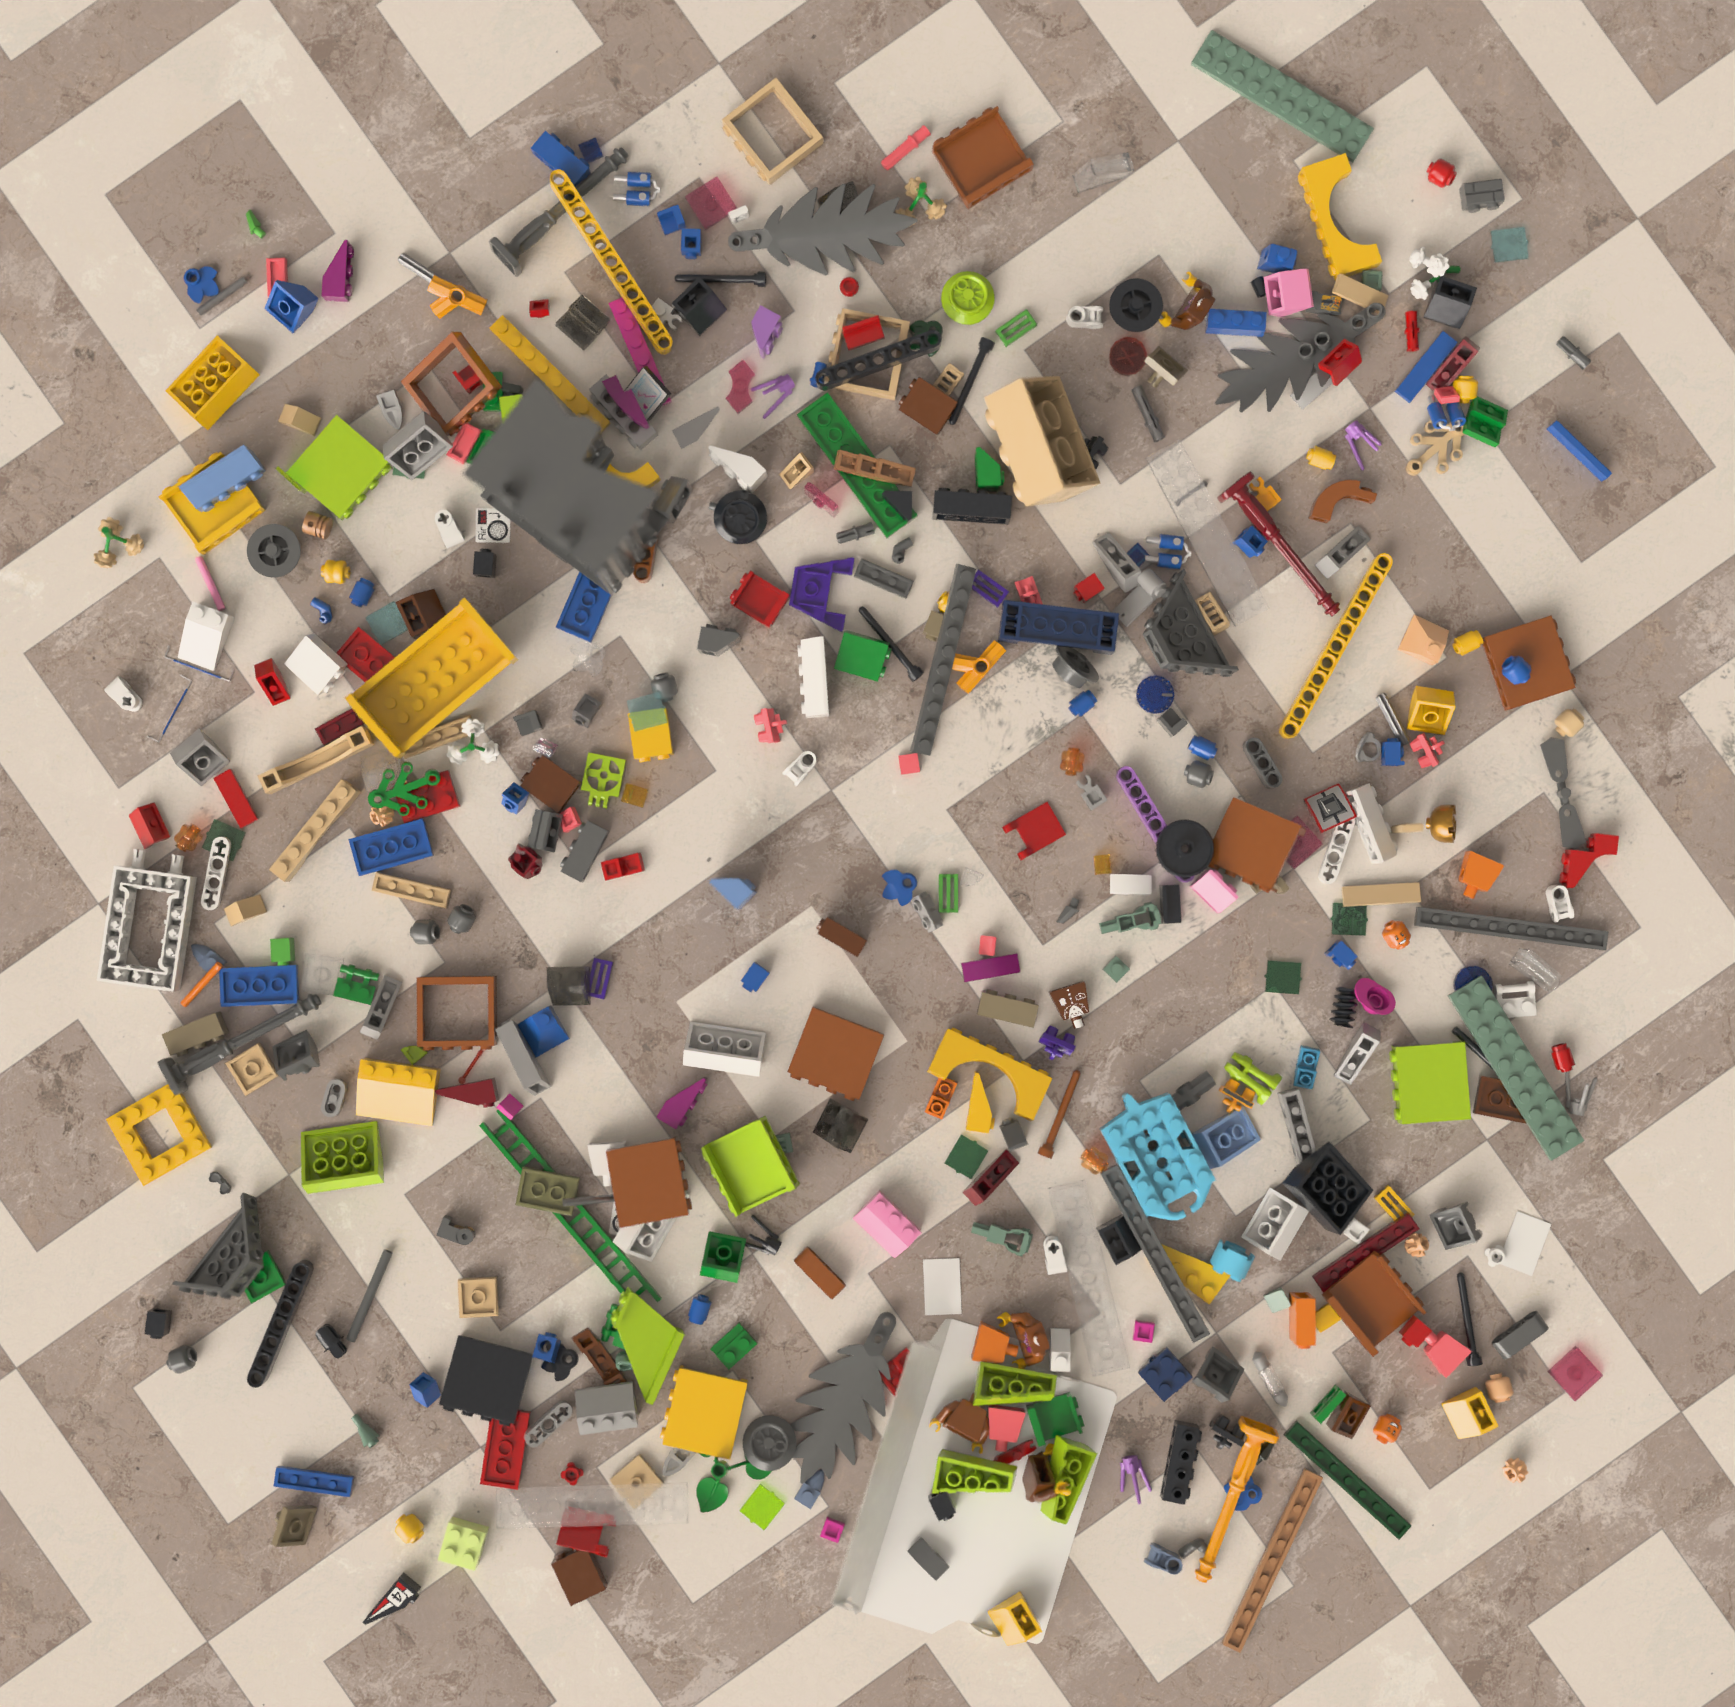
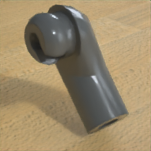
(1192, 1546)

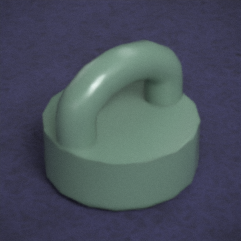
(622, 1361)

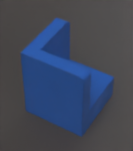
(671, 219)
(425, 1389)

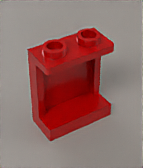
(759, 599)

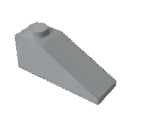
(1342, 552)
(1117, 562)
(381, 1007)
(1358, 1053)

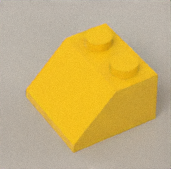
(1430, 710)

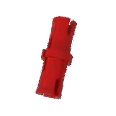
(1411, 331)

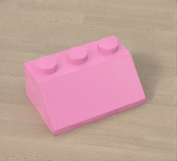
(887, 1224)

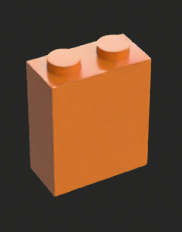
(1302, 1319)

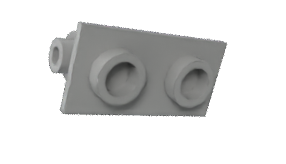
(922, 905)

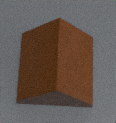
(1348, 1416)

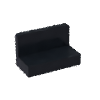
(1170, 904)

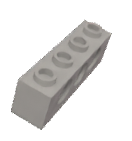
(639, 438)
(1297, 1124)

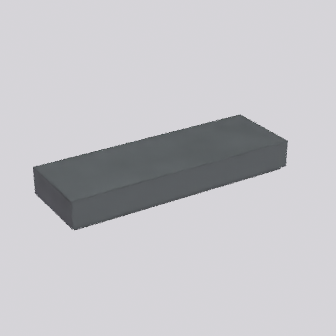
(883, 578)

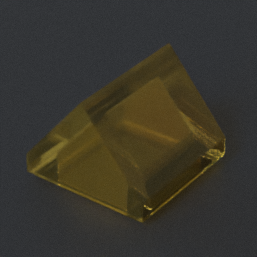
(1102, 864)

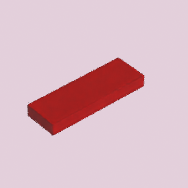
(235, 798)

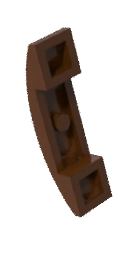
(598, 1356)

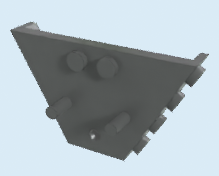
(1182, 636)
(232, 1259)

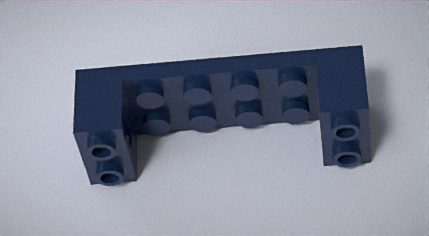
(1058, 626)

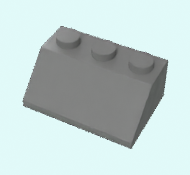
(416, 446)
(606, 1408)

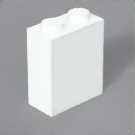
(316, 664)

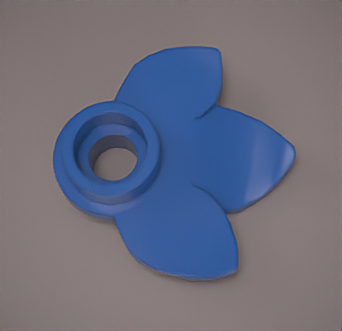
(203, 285)
(896, 887)
(1244, 1499)

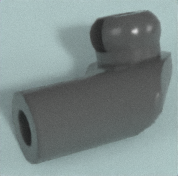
(899, 550)

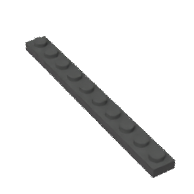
(943, 659)
(1511, 928)
(1155, 1253)

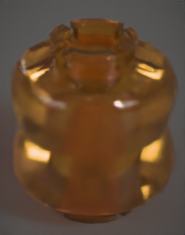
(1072, 761)
(188, 837)
(1094, 1160)

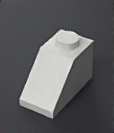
(1059, 1349)

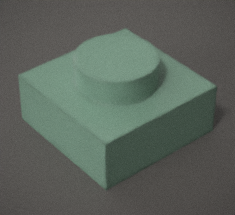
(1116, 969)

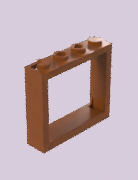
(453, 340)
(458, 980)

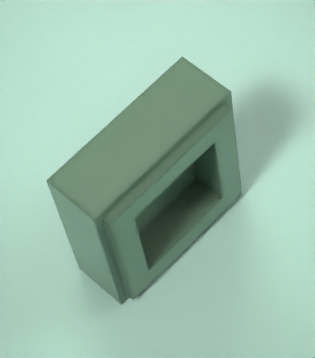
(1372, 279)

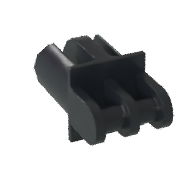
(331, 1340)

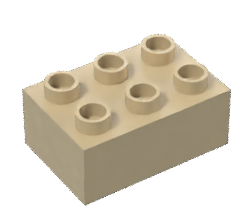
(1041, 440)

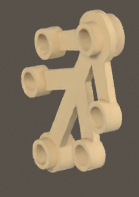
(1440, 445)

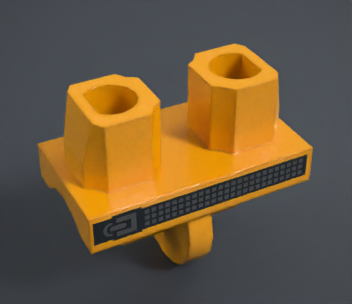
(1245, 1099)

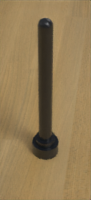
(758, 278)
(985, 347)
(913, 671)
(1473, 1358)

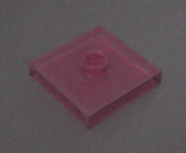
(710, 203)
(821, 499)
(1303, 846)
(1575, 1373)

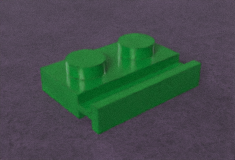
(734, 1346)
(1328, 1404)

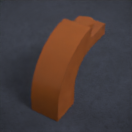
(1347, 489)

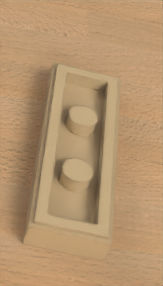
(1358, 292)
(1407, 828)

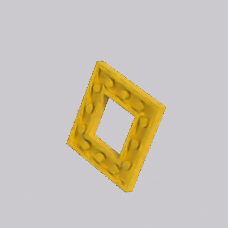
(144, 1165)

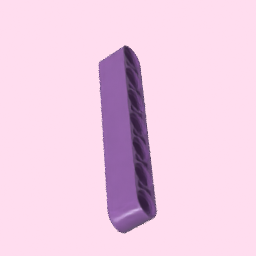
(1136, 802)

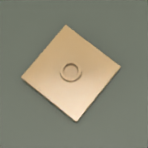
(252, 1069)
(478, 1297)
(636, 1472)

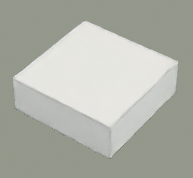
(738, 214)
(1356, 1231)

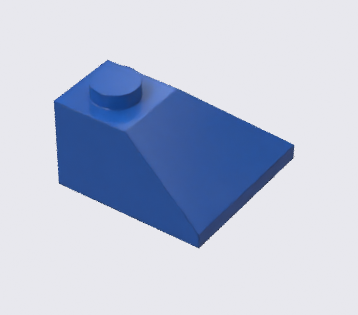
(290, 304)
(543, 1031)

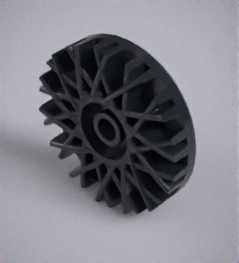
(1199, 846)

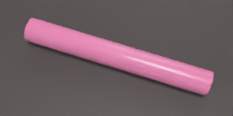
(210, 583)

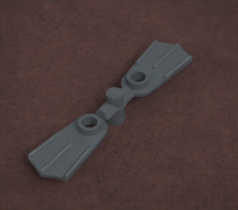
(1555, 758)

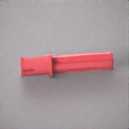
(906, 147)

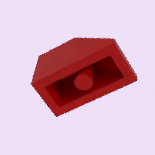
(271, 681)

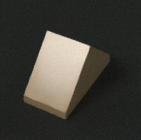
(299, 419)
(797, 471)
(245, 910)

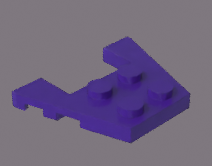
(812, 588)

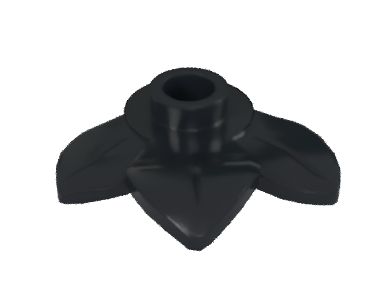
(561, 1368)

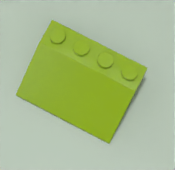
(341, 1157)

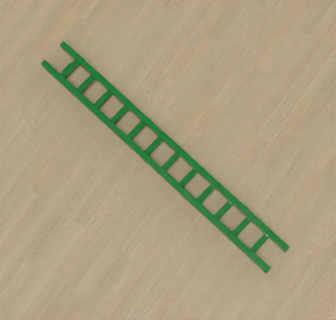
(584, 1212)

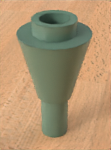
(367, 1434)

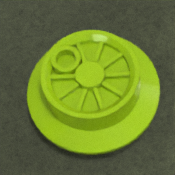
(967, 297)

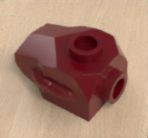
(526, 861)

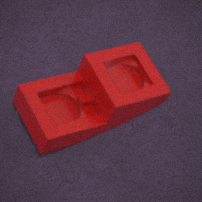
(622, 866)

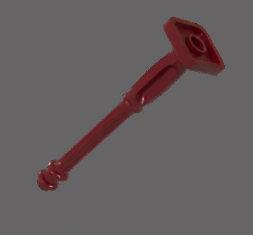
(1264, 523)

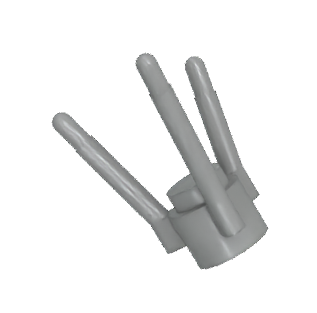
(1578, 1106)

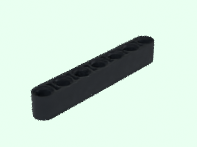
(885, 353)
(274, 1330)

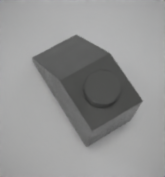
(1013, 1134)

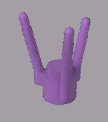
(783, 384)
(1357, 431)
(1131, 1465)

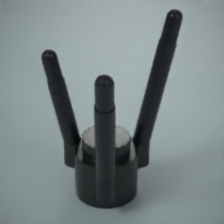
(769, 1245)

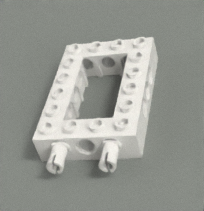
(119, 924)

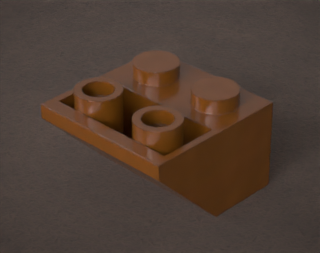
(421, 612)

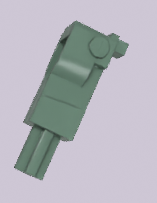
(1127, 922)
(997, 1235)

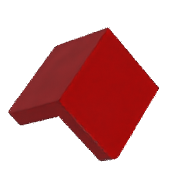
(468, 379)

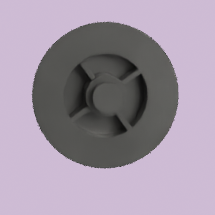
(273, 550)
(1074, 667)
(769, 1443)

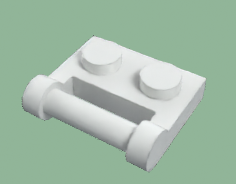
(1519, 1005)

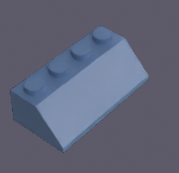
(223, 478)
(735, 890)

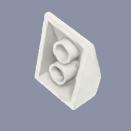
(204, 635)

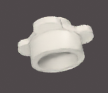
(1500, 1256)

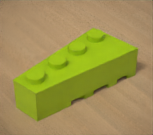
(1011, 1385)
(1070, 1464)
(970, 1474)

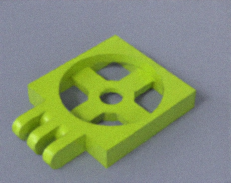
(600, 793)

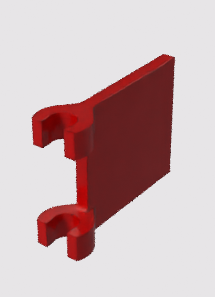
(1036, 829)
(583, 1538)

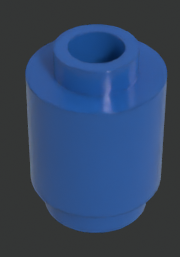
(362, 592)
(1082, 703)
(1202, 747)
(699, 1309)

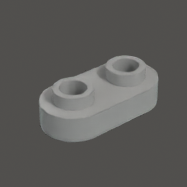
(333, 1097)

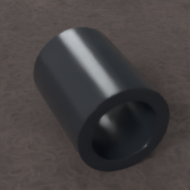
(1259, 286)

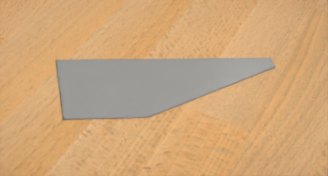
(692, 430)

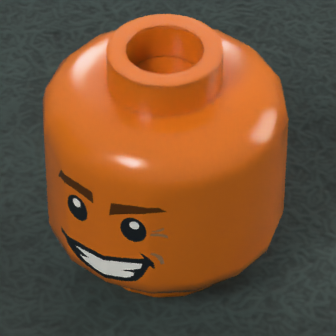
(1396, 934)
(1387, 1428)

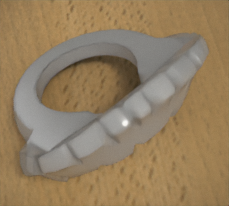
(1360, 755)

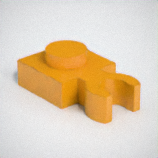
(1265, 496)

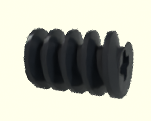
(1344, 1007)

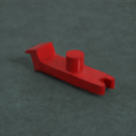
(1016, 1452)

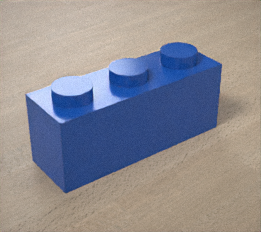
(559, 157)
(1236, 322)

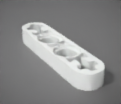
(1339, 849)
(220, 874)

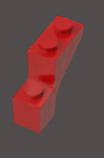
(1577, 861)

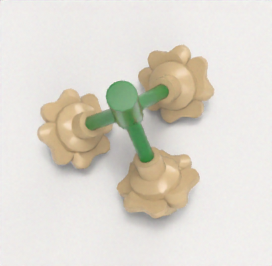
(917, 190)
(111, 530)

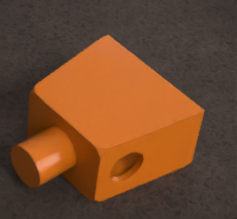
(1478, 873)
(992, 1345)

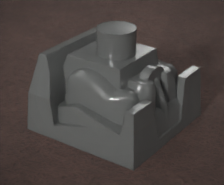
(295, 1055)
(1455, 1226)
(1218, 1375)

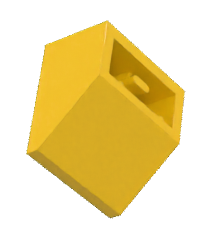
(1469, 1414)
(1015, 1620)

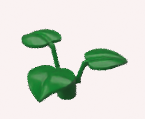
(714, 1494)

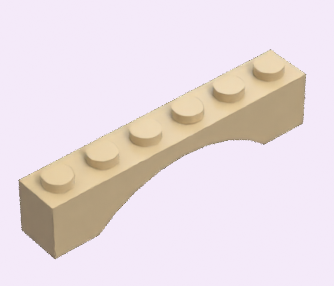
(301, 768)
(300, 847)

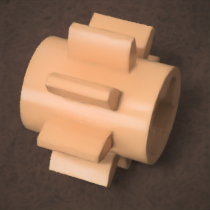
(382, 815)
(1416, 1245)
(1515, 1470)

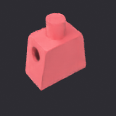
(1445, 1352)
(1004, 1424)

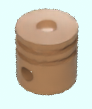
(317, 525)

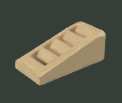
(949, 368)
(1225, 622)

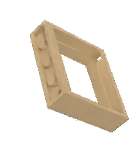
(751, 157)
(834, 356)

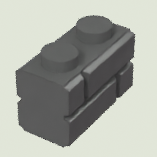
(1482, 195)
(545, 830)

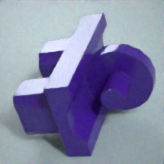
(1055, 1045)

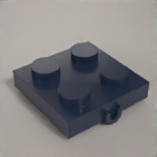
(1165, 1374)

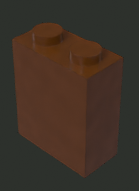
(927, 405)
(550, 783)
(841, 936)
(578, 1575)

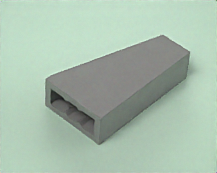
(522, 1058)

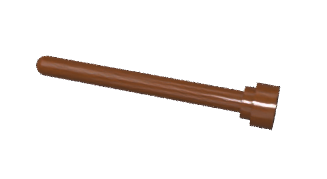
(1047, 1149)

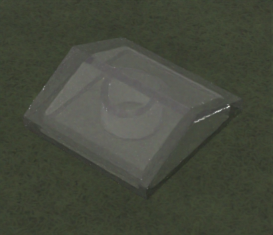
(321, 973)

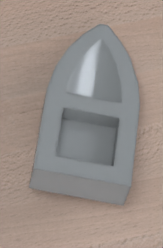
(391, 407)
(676, 1460)

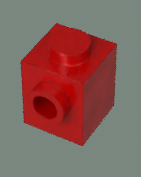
(1088, 588)
(1414, 1332)

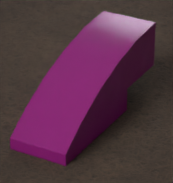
(625, 401)
(990, 967)

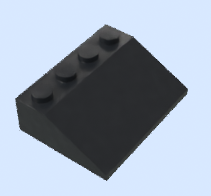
(1328, 1188)

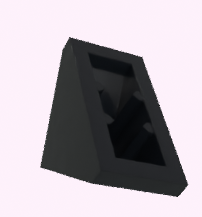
(901, 502)

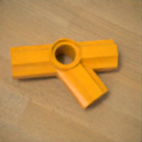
(447, 301)
(968, 665)

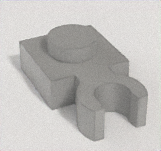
(1093, 795)

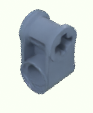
(1160, 1557)

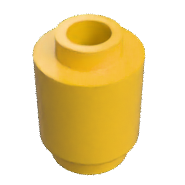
(1321, 458)
(1467, 642)

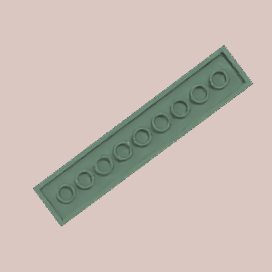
(1282, 96)
(1515, 1068)

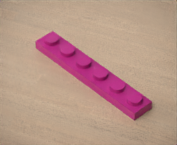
(634, 338)

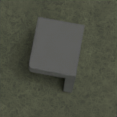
(528, 722)
(1171, 722)

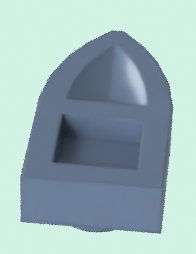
(206, 956)
(810, 1489)

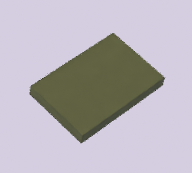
(546, 1190)

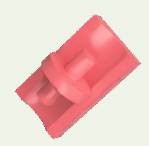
(1028, 591)
(772, 724)
(1430, 757)

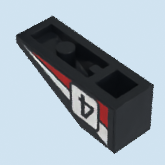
(396, 1598)

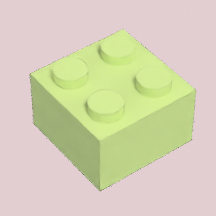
(463, 1543)

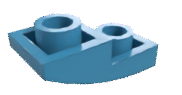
(1306, 1067)

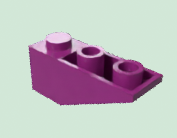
(336, 279)
(676, 1107)

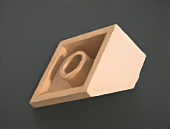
(1424, 640)

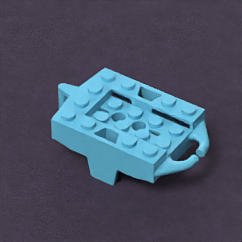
(1150, 1183)

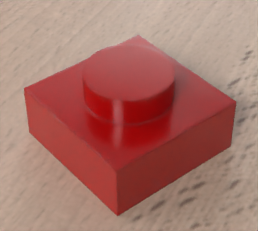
(539, 308)

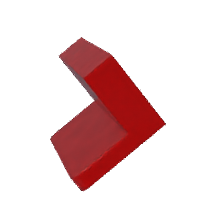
(863, 333)
(1341, 361)
(149, 825)

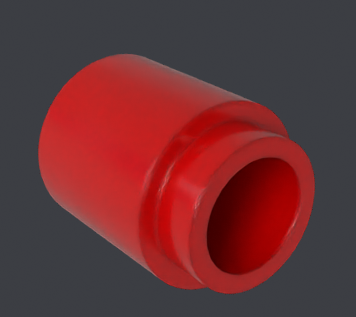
(1562, 1057)

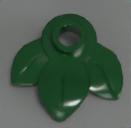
(920, 327)

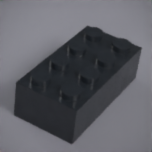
(972, 507)

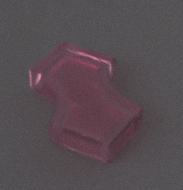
(741, 378)

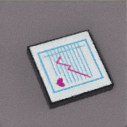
(648, 392)

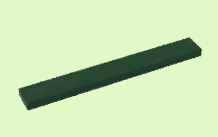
(1347, 1480)

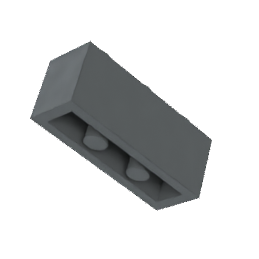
(584, 851)

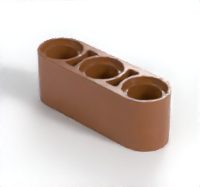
(647, 564)
(819, 1272)

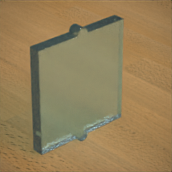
(1509, 244)
(386, 623)
(646, 711)

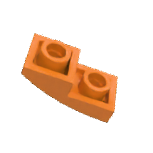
(940, 1097)

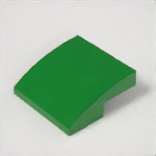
(1485, 421)

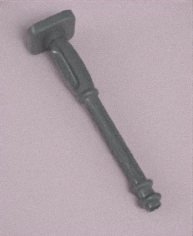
(536, 229)
(177, 1073)

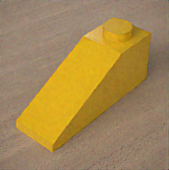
(979, 1113)

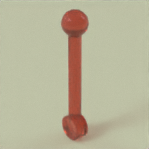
(461, 1080)

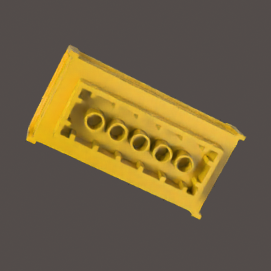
(430, 679)

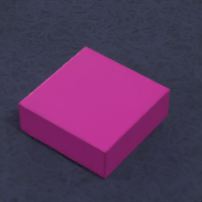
(509, 1106)
(1143, 1331)
(832, 1530)

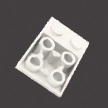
(742, 467)

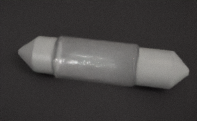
(1270, 1378)

